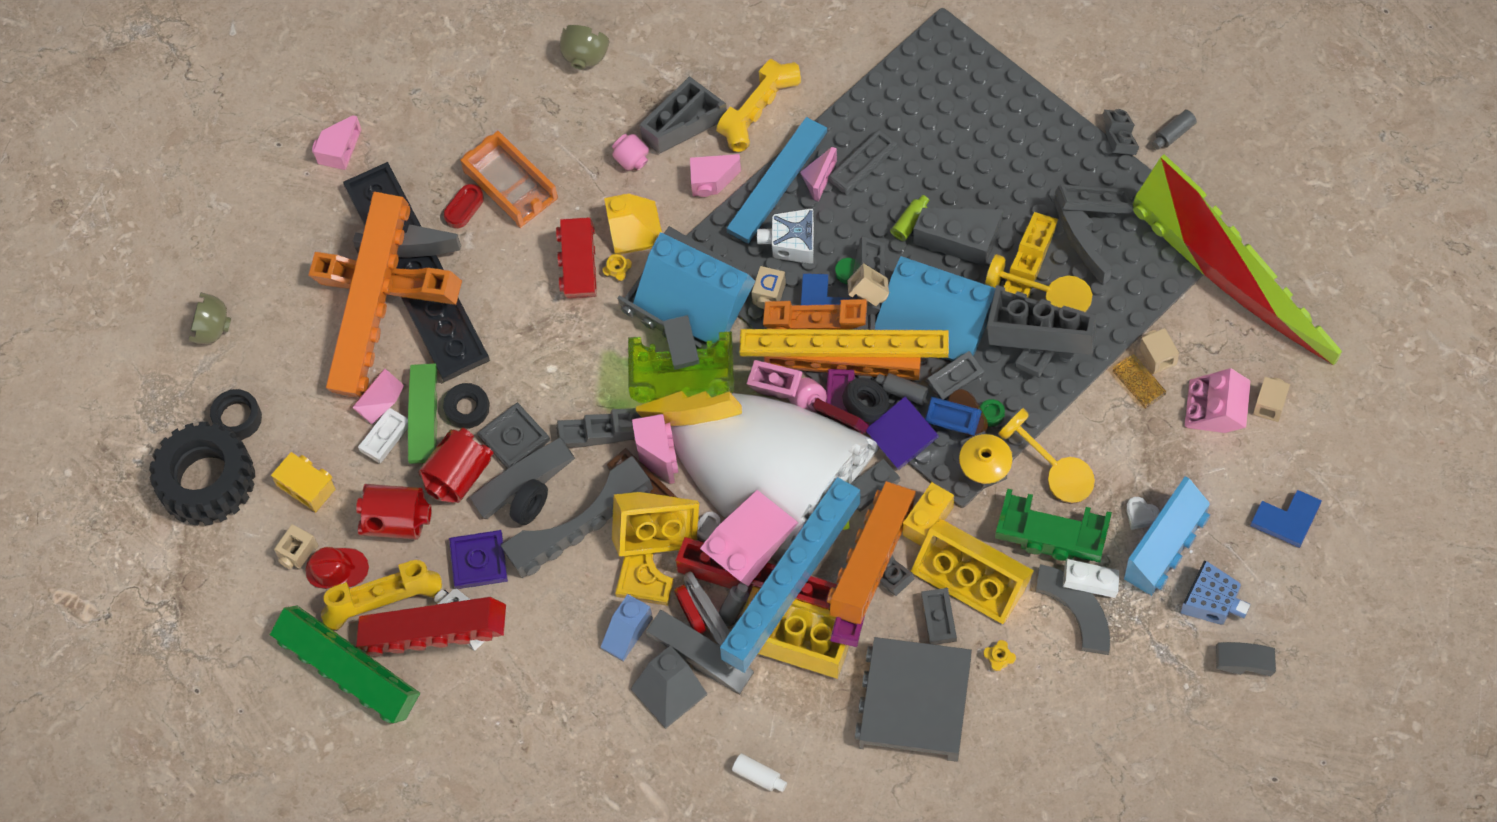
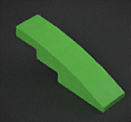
(422, 412)

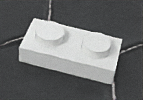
(384, 435)
(1091, 578)

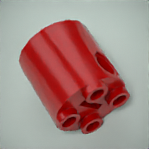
(454, 466)
(393, 511)

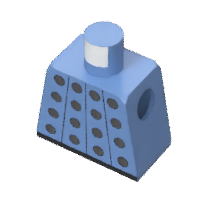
(1214, 596)

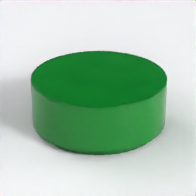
(844, 269)
(993, 411)

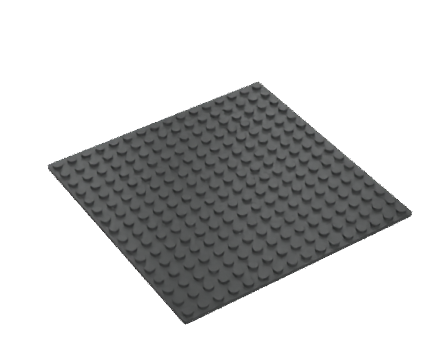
(971, 138)

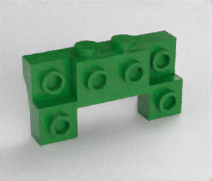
(1050, 533)

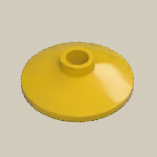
(985, 469)

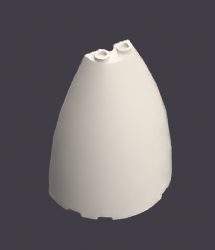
(774, 450)

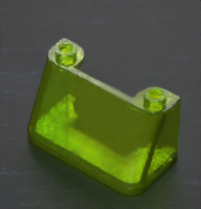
(654, 377)

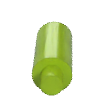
(908, 219)

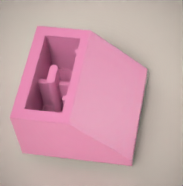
(1218, 402)
(656, 446)

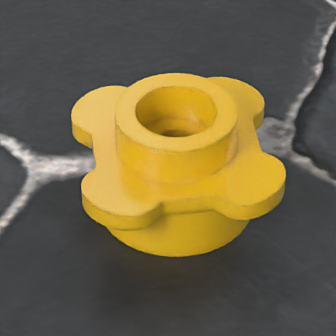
(617, 260)
(999, 663)

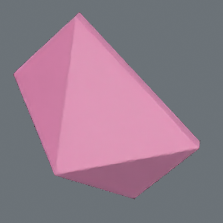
(818, 171)
(379, 396)

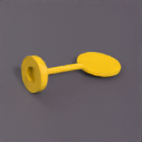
(1063, 291)
(1068, 478)

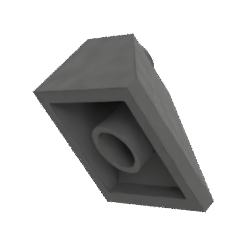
(668, 687)

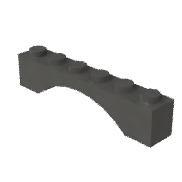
(534, 548)

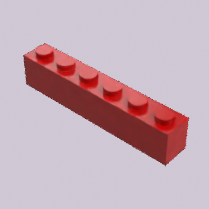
(705, 568)
(431, 626)

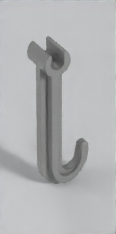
(706, 610)

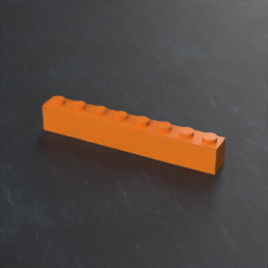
(368, 295)

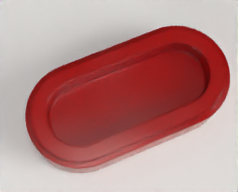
(463, 206)
(689, 609)

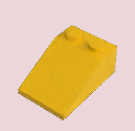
(652, 522)

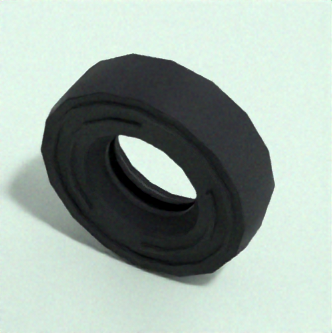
(462, 391)
(874, 391)
(528, 502)

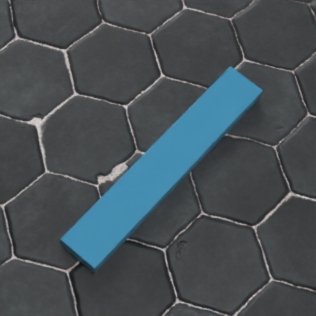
(777, 180)

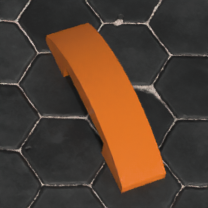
(846, 316)

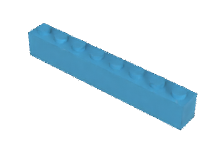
(790, 575)

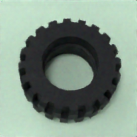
(193, 445)

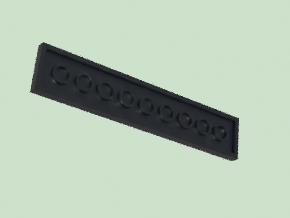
(442, 326)

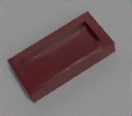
(840, 416)

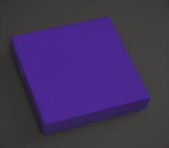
(902, 433)
(478, 559)

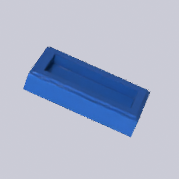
(953, 416)

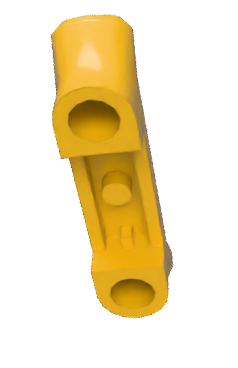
(771, 78)
(347, 602)

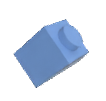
(626, 627)

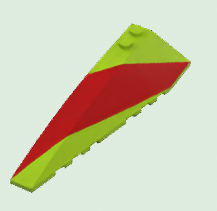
(1185, 220)

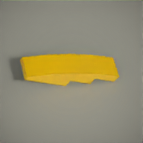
(1031, 252)
(691, 410)

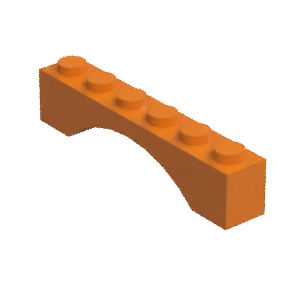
(421, 284)

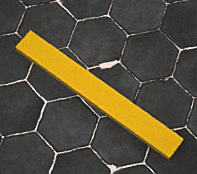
(844, 343)

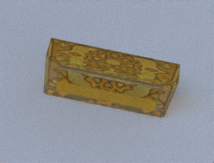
(1139, 381)

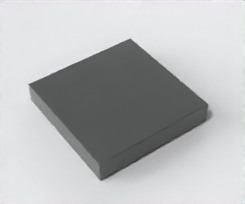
(513, 436)

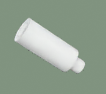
(758, 773)

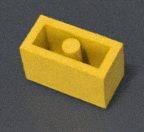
(304, 481)
(932, 506)

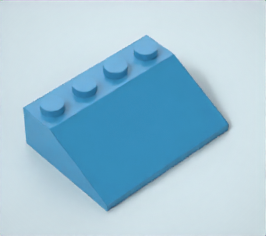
(691, 283)
(936, 300)

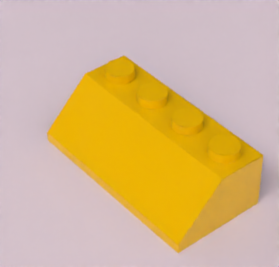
(971, 571)
(805, 638)

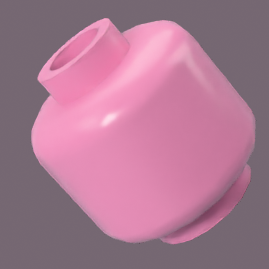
(630, 152)
(807, 393)

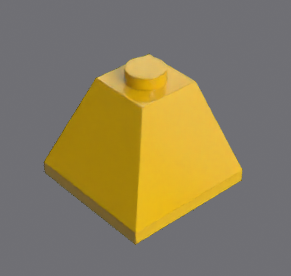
(632, 222)

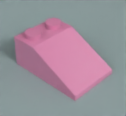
(749, 537)

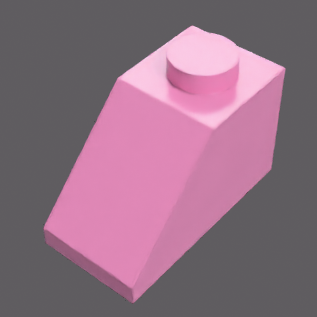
(337, 143)
(713, 173)
(774, 380)

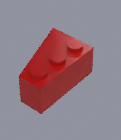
(577, 257)

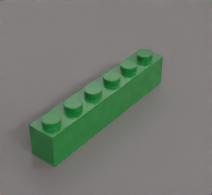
(344, 664)

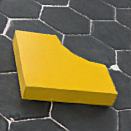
(643, 580)

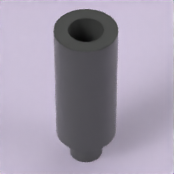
(1174, 129)
(903, 388)
(734, 604)

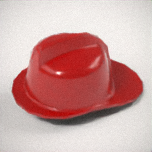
(336, 566)

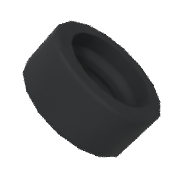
(232, 397)

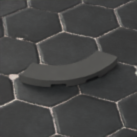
(1082, 604)

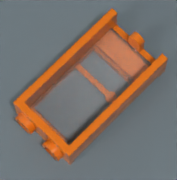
(509, 178)

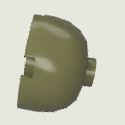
(583, 47)
(209, 320)

